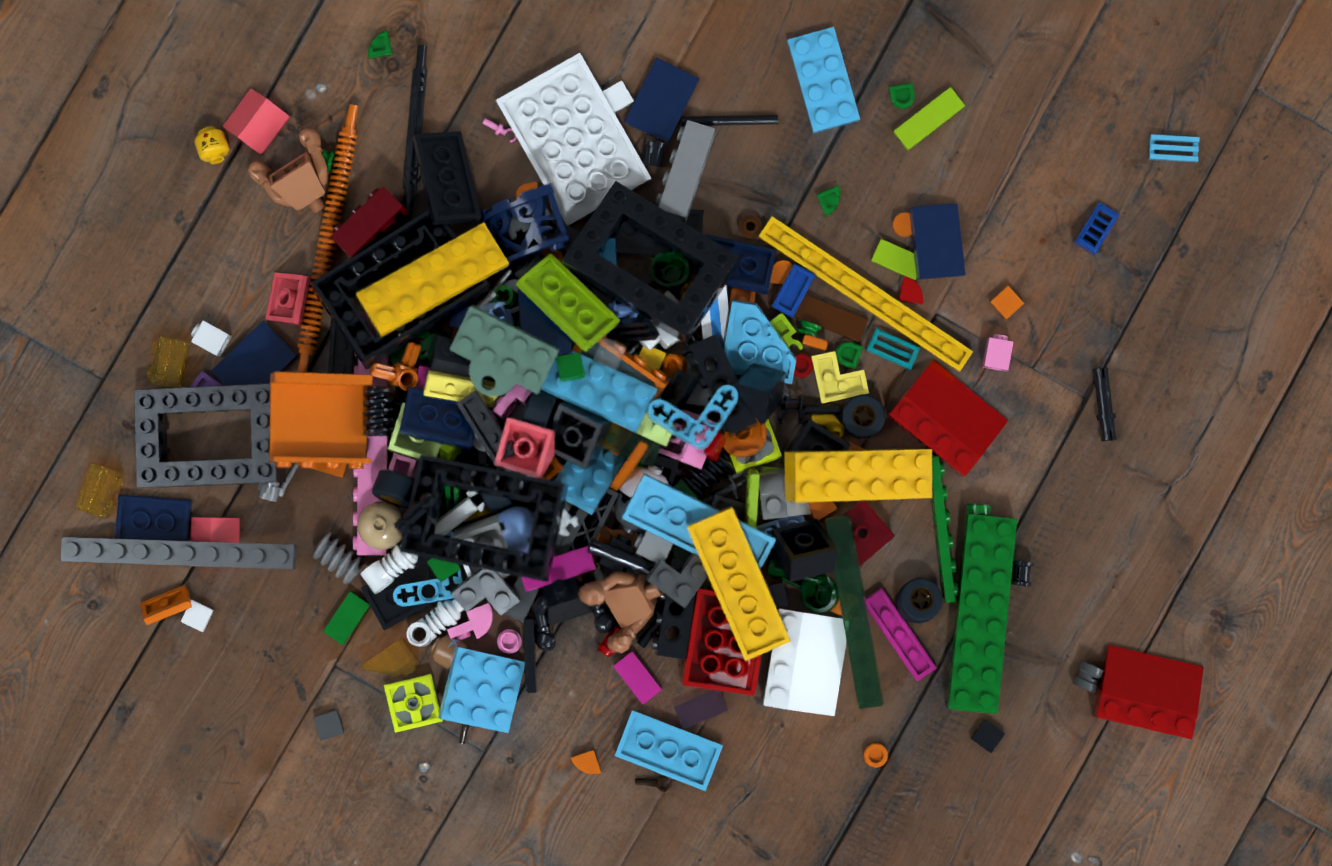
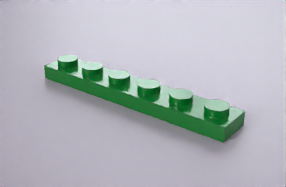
(943, 540)

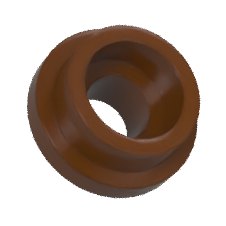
(750, 234)

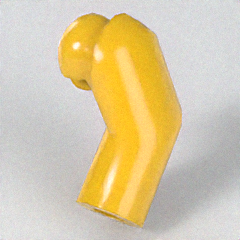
(830, 422)

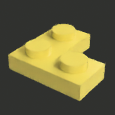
(833, 385)

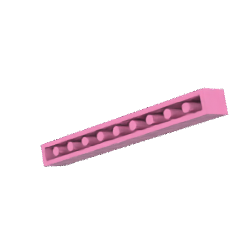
(376, 451)

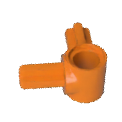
(395, 372)

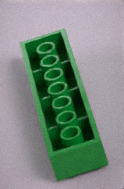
(981, 613)

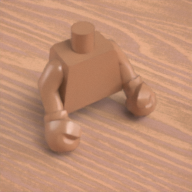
(300, 180)
(629, 600)

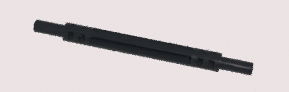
(414, 127)

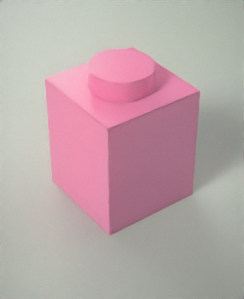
(997, 353)

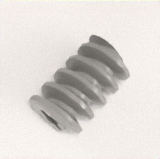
(337, 558)

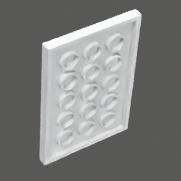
(572, 137)

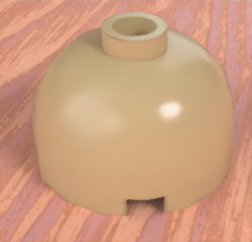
(377, 525)

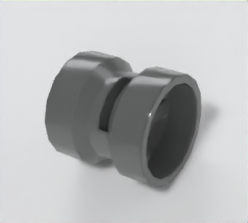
(1088, 677)

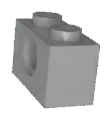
(652, 547)

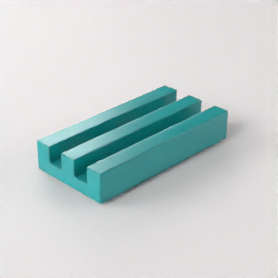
(888, 357)

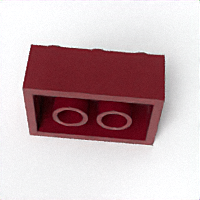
(370, 222)

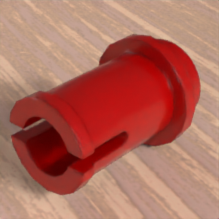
(603, 647)

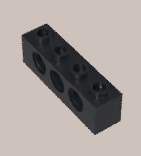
(712, 350)
(678, 646)

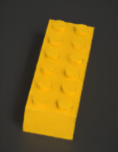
(858, 475)

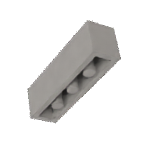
(686, 170)

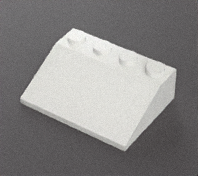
(809, 668)

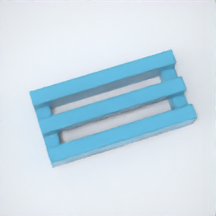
(1167, 138)

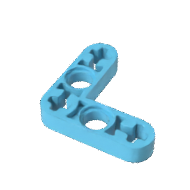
(694, 426)
(440, 594)

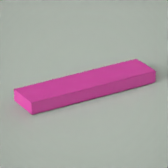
(899, 635)

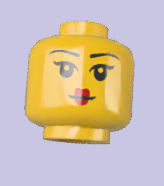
(211, 145)

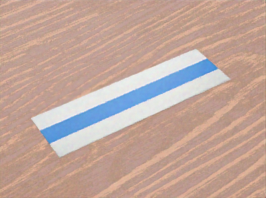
(716, 323)

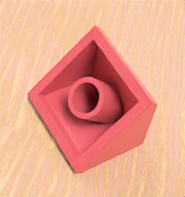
(256, 121)
(288, 298)
(532, 447)
(215, 529)

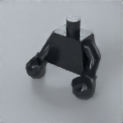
(560, 603)

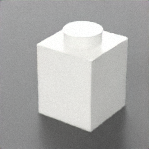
(210, 338)

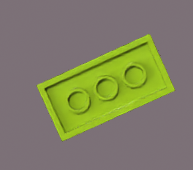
(568, 302)

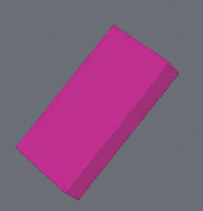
(637, 677)

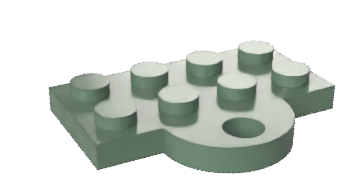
(503, 353)

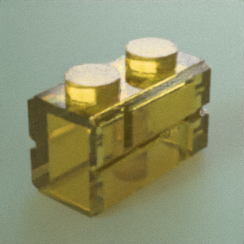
(168, 362)
(99, 490)

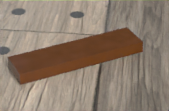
(829, 317)

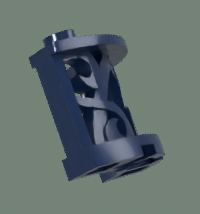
(535, 202)

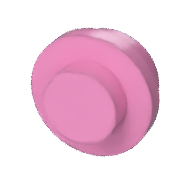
(509, 641)

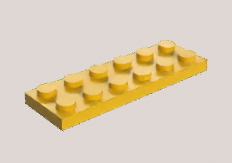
(432, 279)
(738, 583)

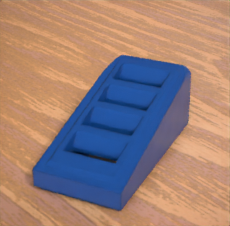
(1086, 245)

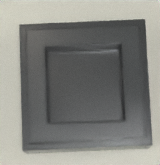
(328, 725)

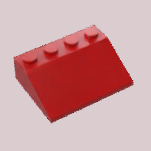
(948, 418)
(713, 652)
(1149, 692)

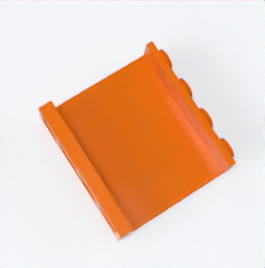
(318, 419)

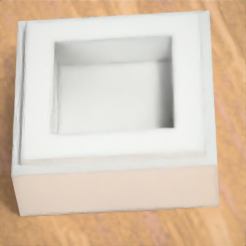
(618, 96)
(197, 616)

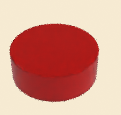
(803, 366)

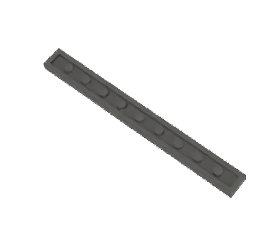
(179, 553)

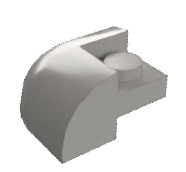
(773, 497)

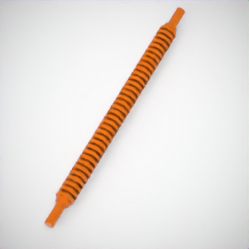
(348, 134)

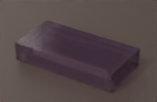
(700, 708)

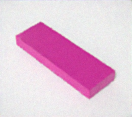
(565, 567)

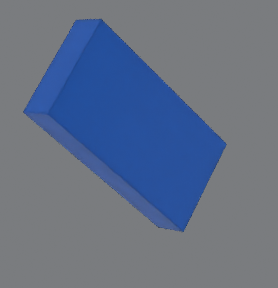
(793, 290)

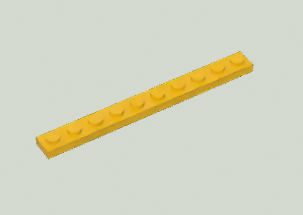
(865, 294)

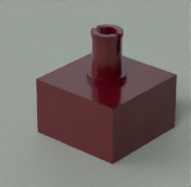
(868, 531)

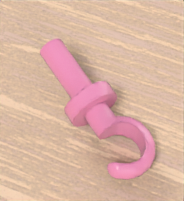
(499, 129)

